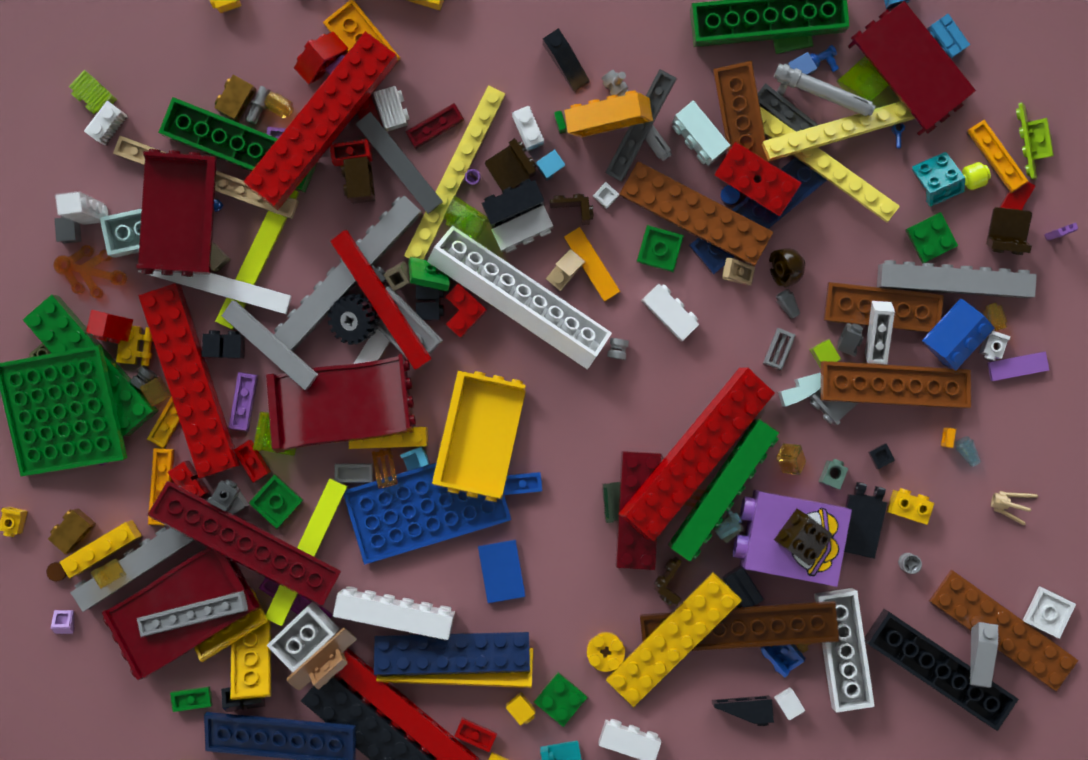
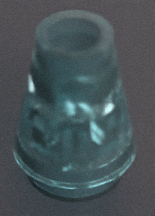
(968, 450)

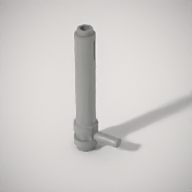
(795, 78)
(615, 84)

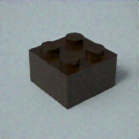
(359, 180)

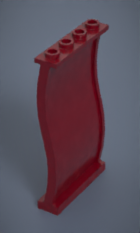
(341, 404)
(193, 581)

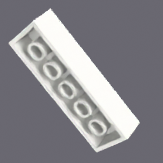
(394, 613)
(847, 659)

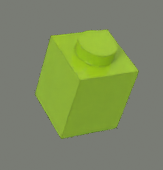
(825, 352)

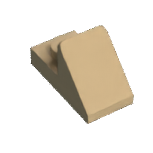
(565, 269)
(738, 271)

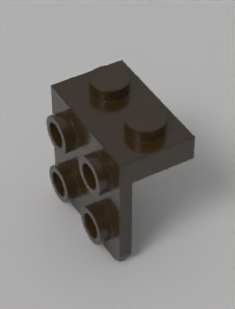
(511, 166)
(578, 200)
(1009, 231)
(803, 537)
(662, 581)

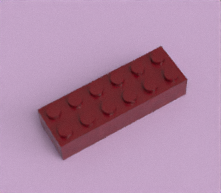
(632, 548)

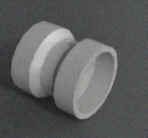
(618, 344)
(911, 566)

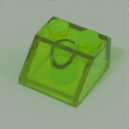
(863, 80)
(465, 218)

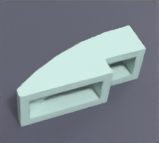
(804, 388)

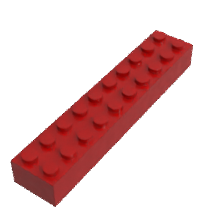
(321, 120)
(189, 380)
(696, 453)

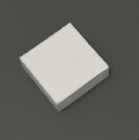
(606, 195)

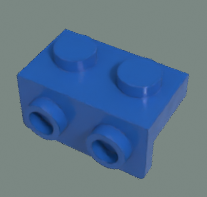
(783, 657)

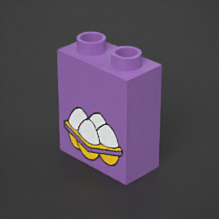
(768, 515)

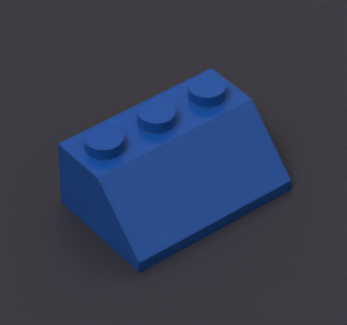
(958, 334)

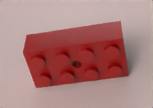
(775, 187)

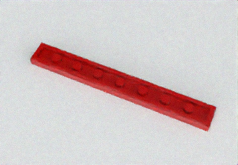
(380, 299)

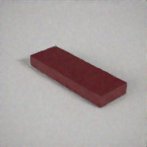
(434, 125)

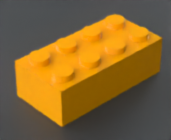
(608, 114)

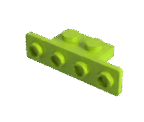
(1036, 138)

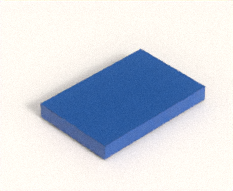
(501, 571)

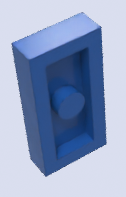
(523, 483)

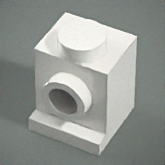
(988, 349)

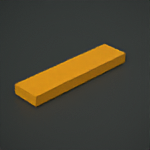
(997, 156)
(593, 266)
(161, 464)

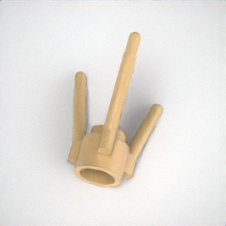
(1001, 501)

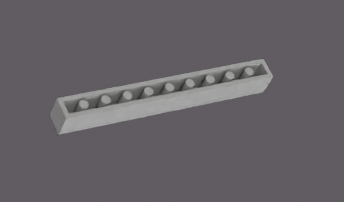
(340, 280)
(142, 560)

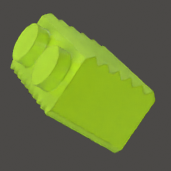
(91, 92)

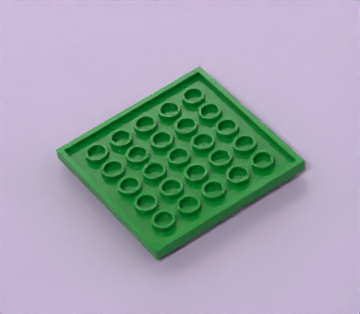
(61, 411)

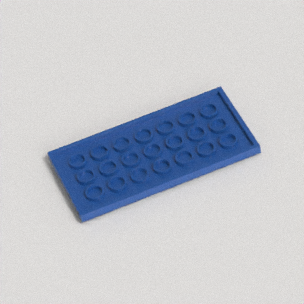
(415, 514)

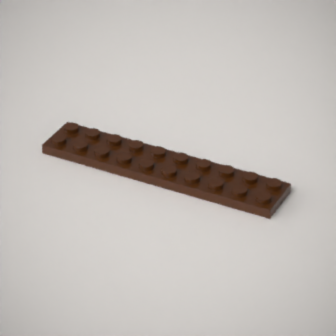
(764, 626)

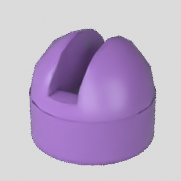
(469, 179)

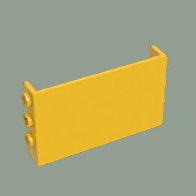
(479, 435)

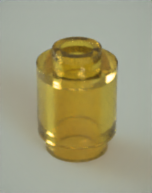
(279, 105)
(996, 316)

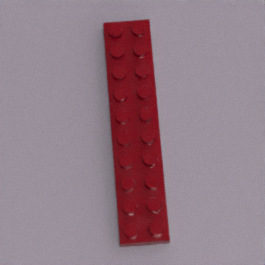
(244, 543)

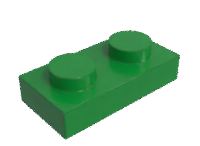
(191, 699)

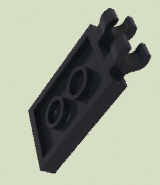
(865, 521)

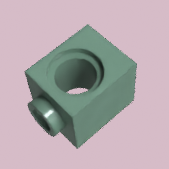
(825, 477)

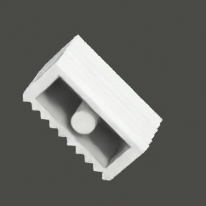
(391, 109)
(105, 123)
(528, 128)

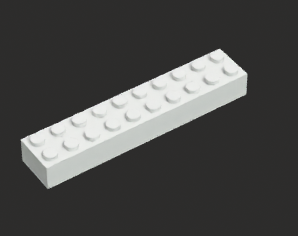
(519, 297)

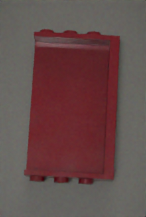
(914, 66)
(177, 213)

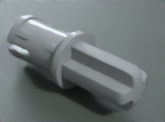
(257, 105)

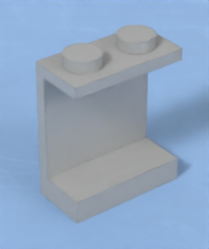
(832, 410)

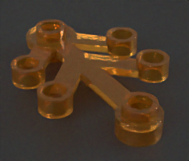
(86, 270)

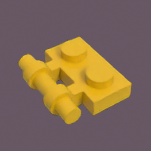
(129, 351)

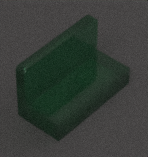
(611, 501)

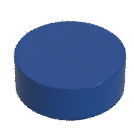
(729, 195)

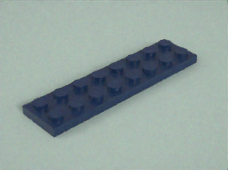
(715, 258)
(457, 655)
(278, 737)

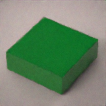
(560, 122)

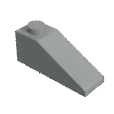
(983, 653)

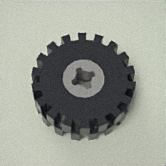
(362, 321)

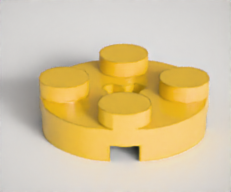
(598, 643)

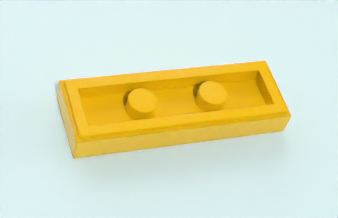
(165, 425)

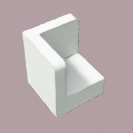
(789, 703)

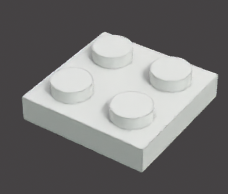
(1049, 612)

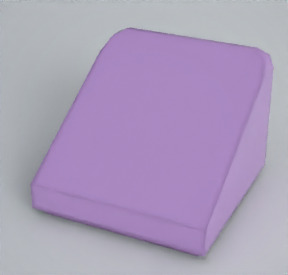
(63, 622)

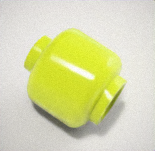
(976, 175)

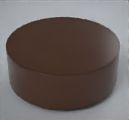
(55, 572)

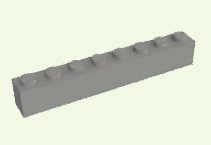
(955, 280)

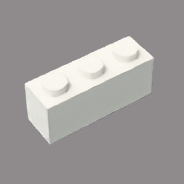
(523, 229)
(670, 311)
(879, 332)
(629, 740)

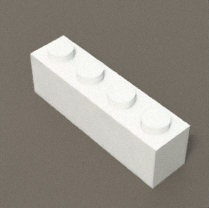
(80, 208)

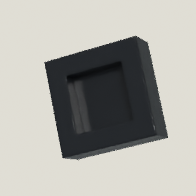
(881, 456)

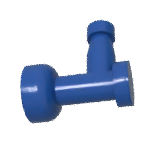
(828, 55)

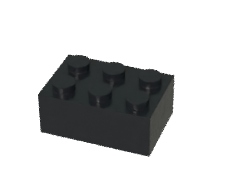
(512, 203)

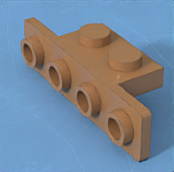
(324, 662)

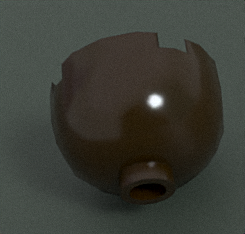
(787, 266)

